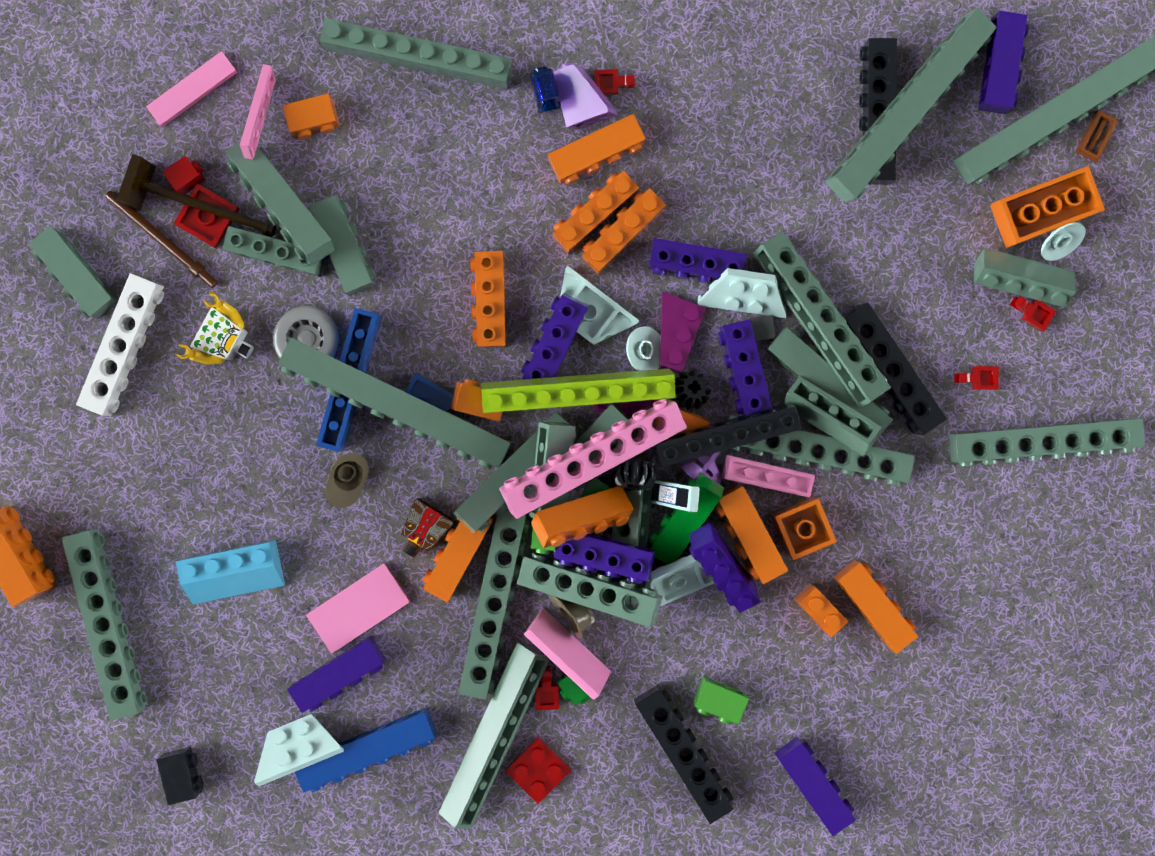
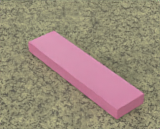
(191, 89)
(257, 112)
(768, 476)

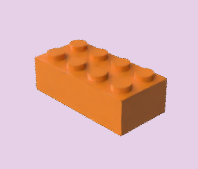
(1047, 206)
(750, 534)
(21, 564)

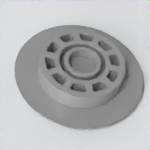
(306, 333)

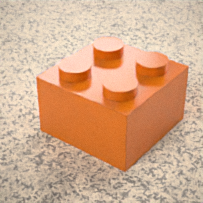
(803, 528)

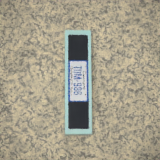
(675, 495)

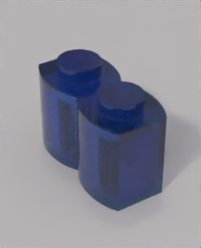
(545, 89)

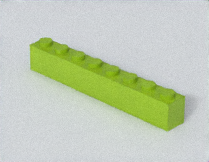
(577, 390)

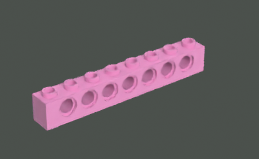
(669, 424)

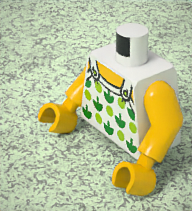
(218, 336)

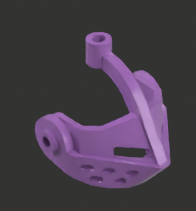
(693, 469)

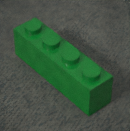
(675, 528)

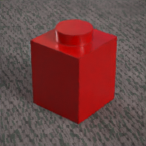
(184, 174)

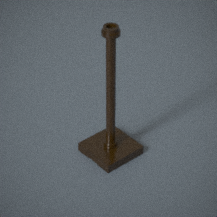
(138, 182)

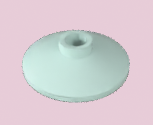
(1063, 241)
(648, 341)

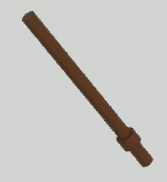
(195, 268)

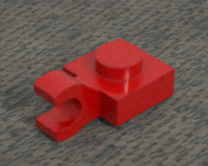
(609, 81)
(1035, 313)
(981, 378)
(547, 694)

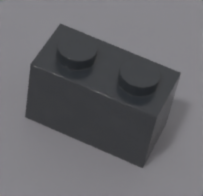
(180, 775)

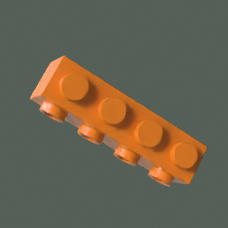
(597, 149)
(595, 212)
(623, 231)
(490, 299)
(582, 517)
(453, 561)
(875, 606)

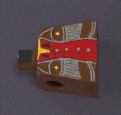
(424, 527)

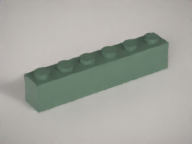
(281, 203)
(804, 362)
(487, 498)

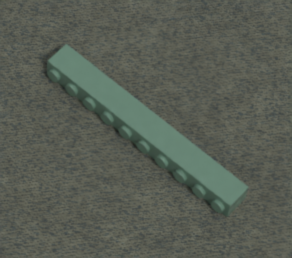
(910, 105)
(1057, 113)
(392, 402)

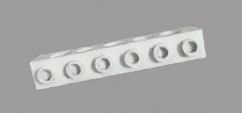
(109, 351)

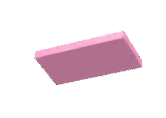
(358, 608)
(568, 653)

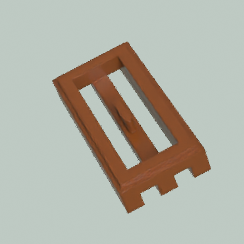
(1088, 153)

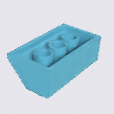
(231, 572)

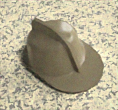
(346, 480)
(577, 615)

